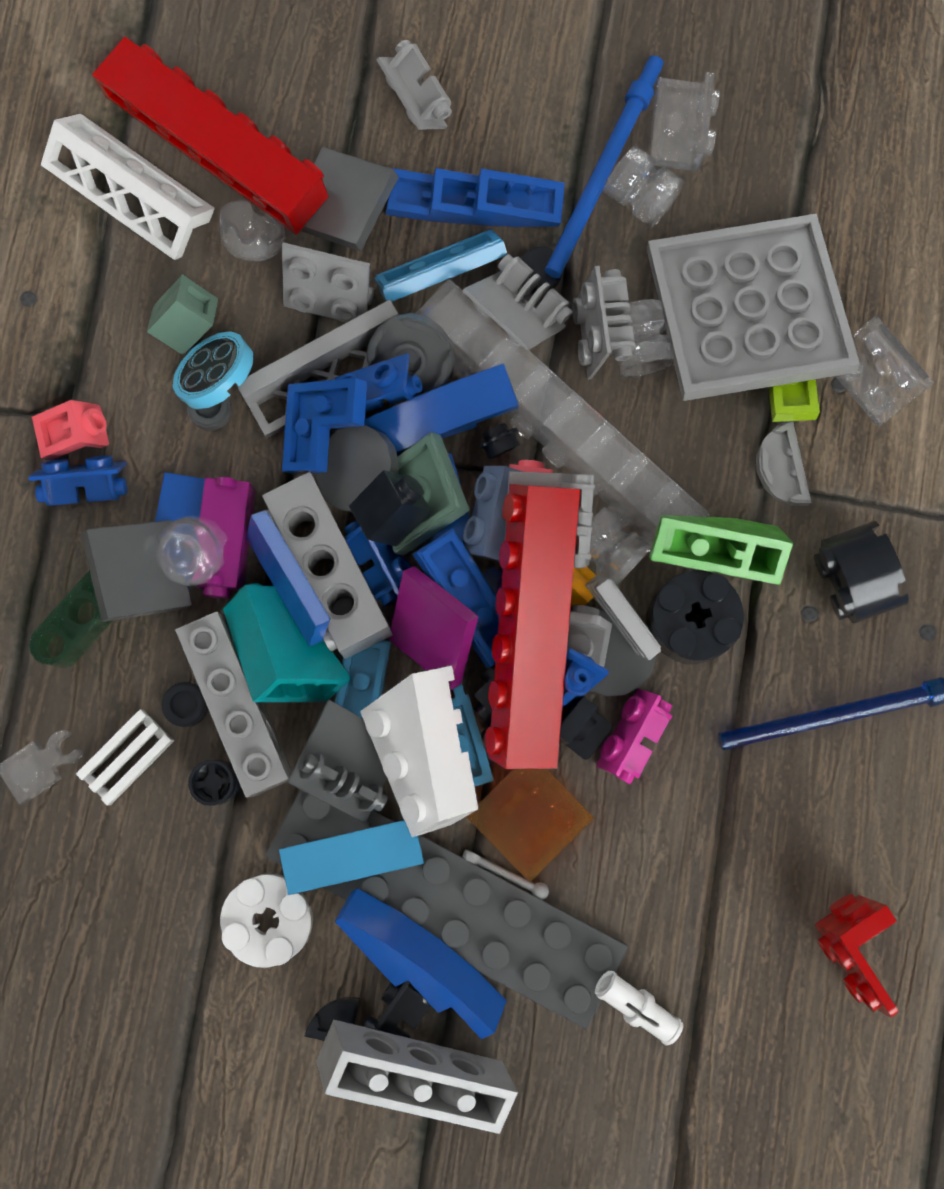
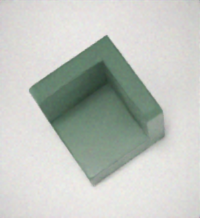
(182, 315)

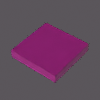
(432, 625)

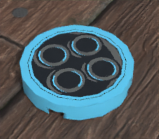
(212, 370)

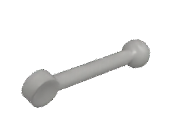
(538, 890)

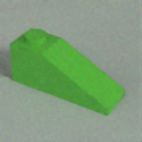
(723, 546)

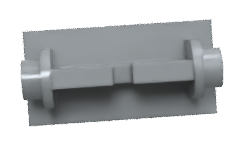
(424, 102)

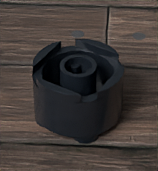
(862, 573)
(707, 595)

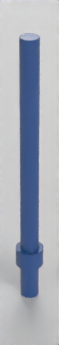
(637, 100)

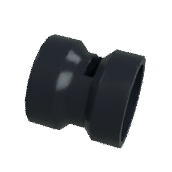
(206, 783)

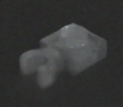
(34, 768)

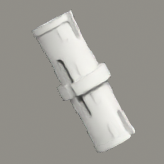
(639, 1008)

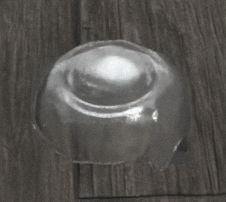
(249, 234)
(191, 550)

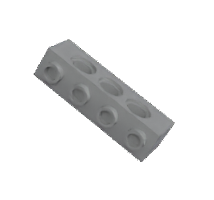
(303, 502)
(239, 721)
(415, 1077)

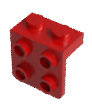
(842, 932)

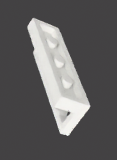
(132, 172)

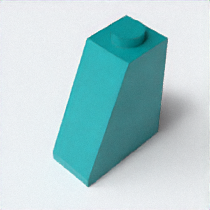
(274, 652)

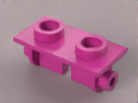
(642, 717)

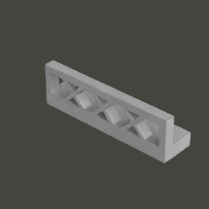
(310, 361)

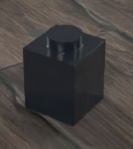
(390, 508)

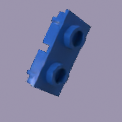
(388, 381)
(61, 481)
(386, 575)
(580, 676)

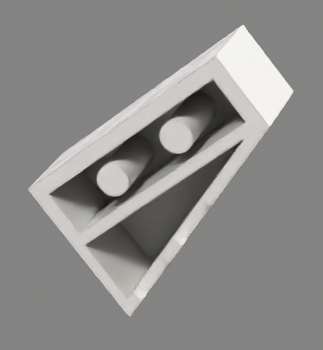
(422, 752)

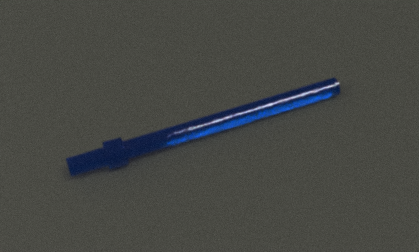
(930, 692)

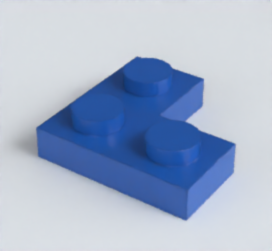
(311, 414)

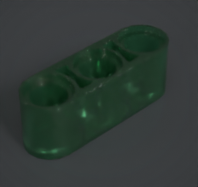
(65, 622)

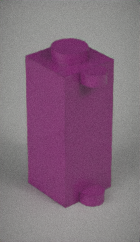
(231, 507)

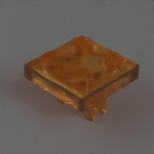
(530, 819)

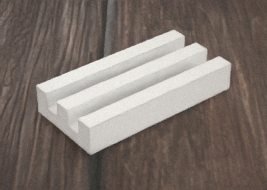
(97, 784)

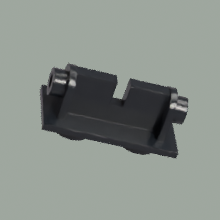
(402, 1004)

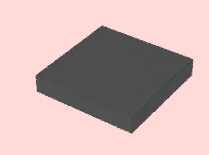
(355, 198)
(128, 573)

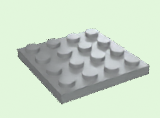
(751, 307)

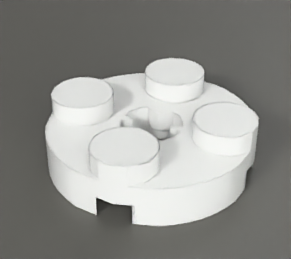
(279, 943)

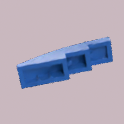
(479, 199)
(447, 408)
(415, 955)

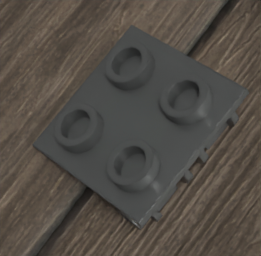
(341, 764)

